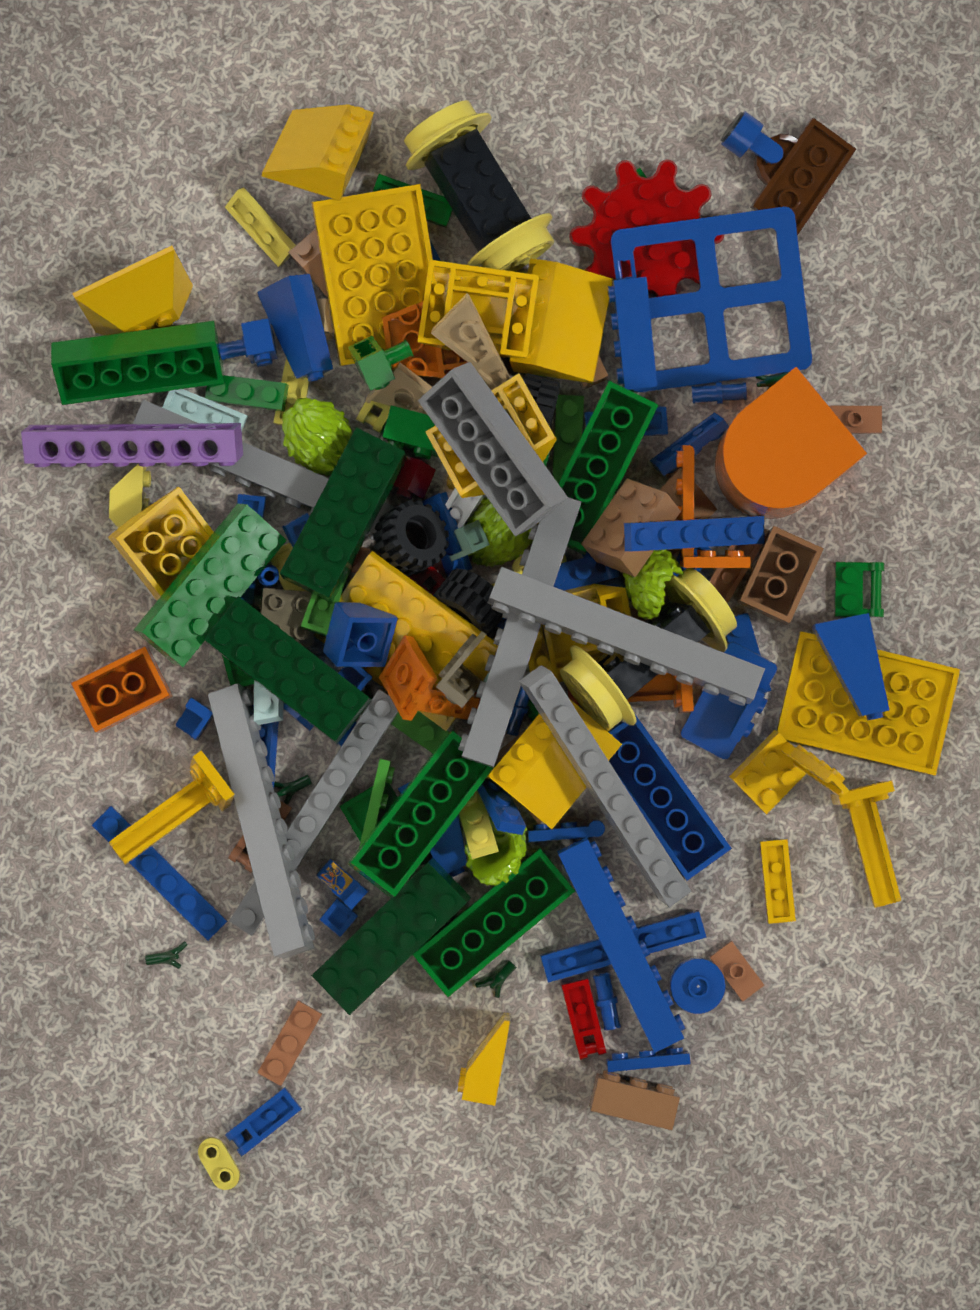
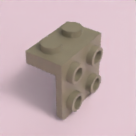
(286, 611)
(458, 681)

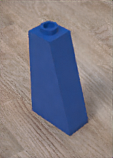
(298, 325)
(855, 660)
(450, 848)

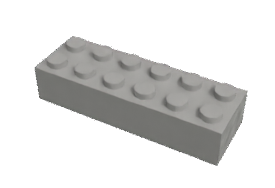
(492, 448)

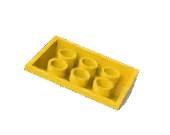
(320, 148)
(566, 322)
(162, 540)
(540, 772)
(482, 1075)

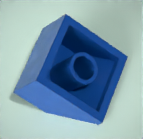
(359, 635)

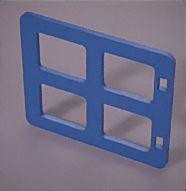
(714, 299)

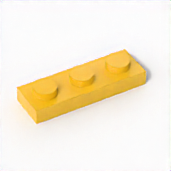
(777, 881)

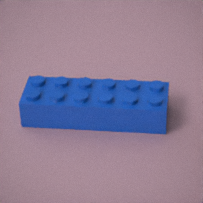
(666, 801)

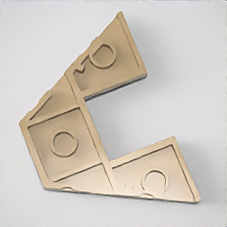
(464, 334)

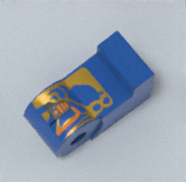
(342, 883)

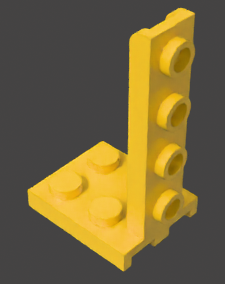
(778, 767)
(205, 789)
(871, 839)

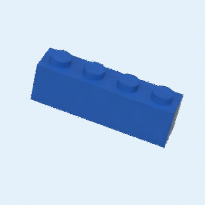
(634, 333)

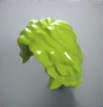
(315, 434)
(502, 541)
(648, 586)
(498, 866)

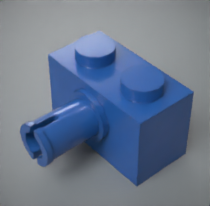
(256, 344)

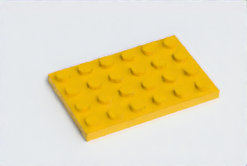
(372, 260)
(420, 615)
(907, 736)

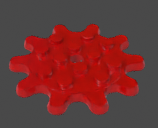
(641, 203)

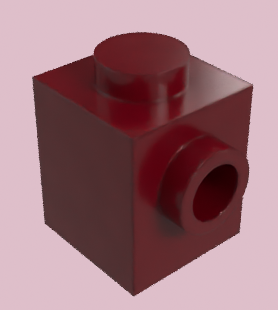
(414, 479)

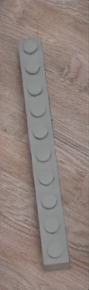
(257, 467)
(625, 636)
(516, 640)
(604, 785)
(325, 797)
(261, 821)

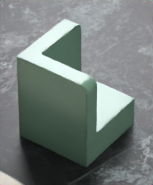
(470, 538)

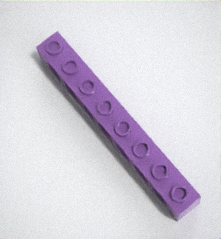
(225, 435)

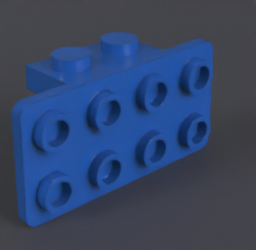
(720, 723)

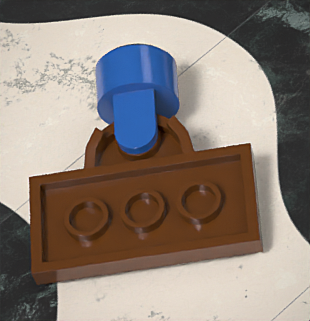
(793, 169)

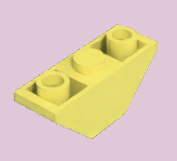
(128, 497)

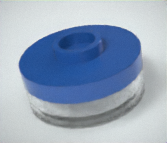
(696, 984)

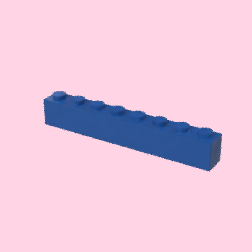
(621, 945)

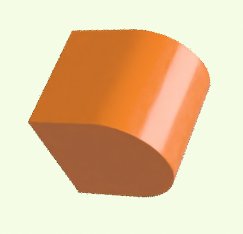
(783, 450)

